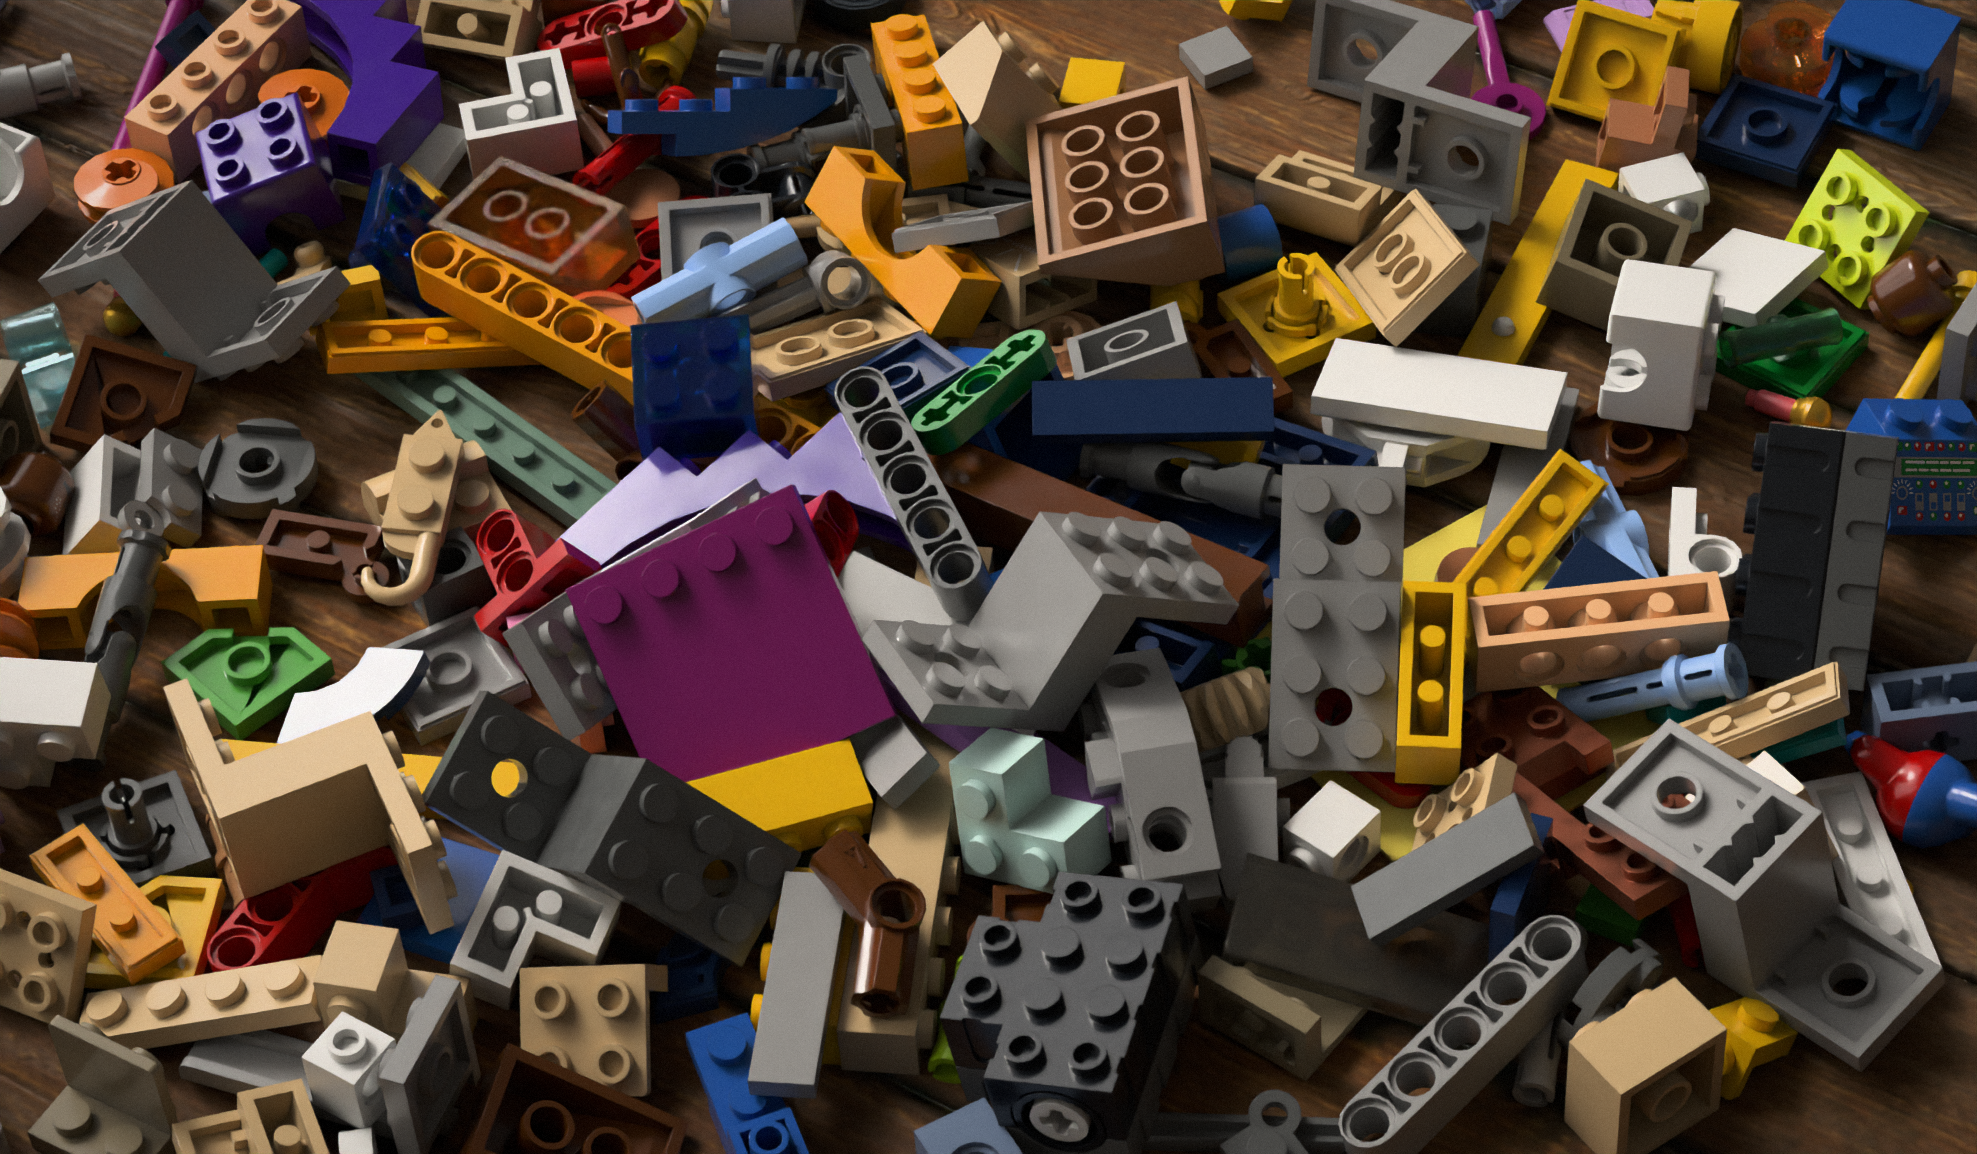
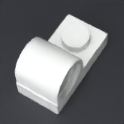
(1694, 550)

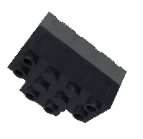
(1814, 550)
(1076, 1013)

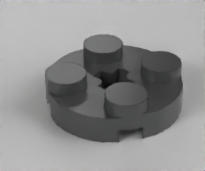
(246, 495)
(1613, 985)

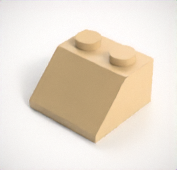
(998, 90)

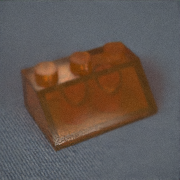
(543, 225)

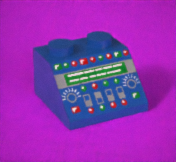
(1934, 463)

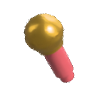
(120, 317)
(1806, 411)

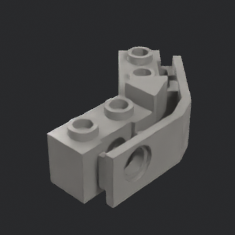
(1151, 764)

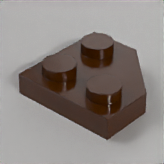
(120, 395)

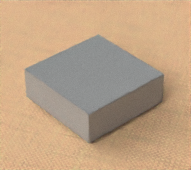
(1215, 57)

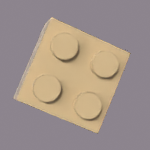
(1645, 1072)

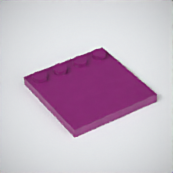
(732, 643)

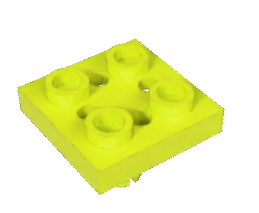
(1883, 226)

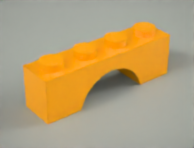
(929, 117)
(861, 206)
(207, 584)

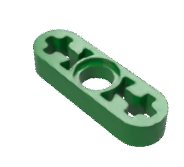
(983, 392)

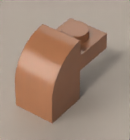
(1643, 132)

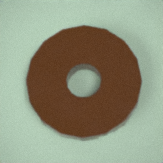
(1633, 470)

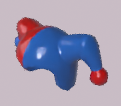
(1919, 794)

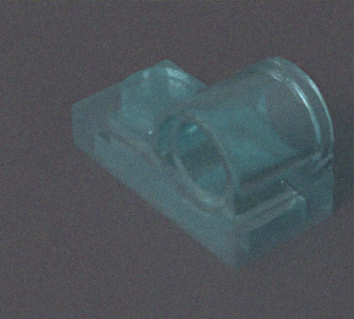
(45, 357)

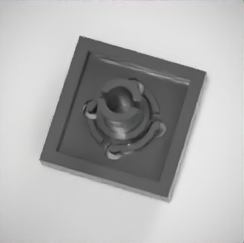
(868, 119)
(138, 824)

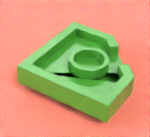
(249, 675)

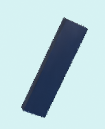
(1152, 410)

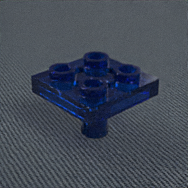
(390, 225)

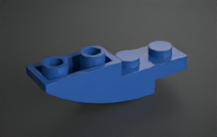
(740, 119)
(742, 1120)

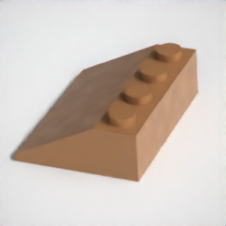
(1125, 189)

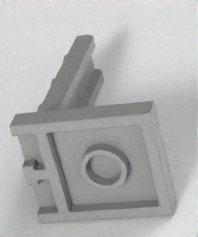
(416, 1077)

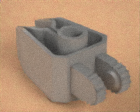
(1245, 814)

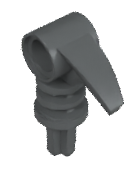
(777, 67)

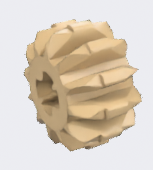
(1228, 707)

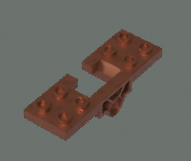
(1554, 757)

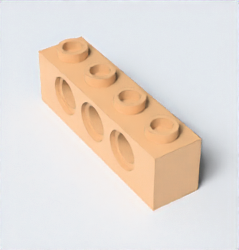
(219, 80)
(1592, 630)

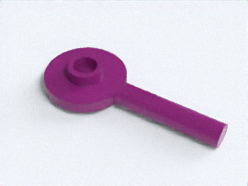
(1499, 90)

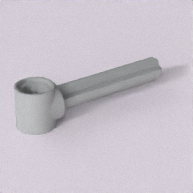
(807, 293)

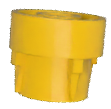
(1710, 39)

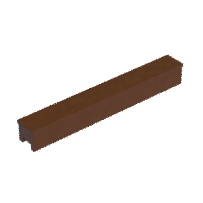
(1004, 497)

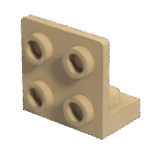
(593, 1020)

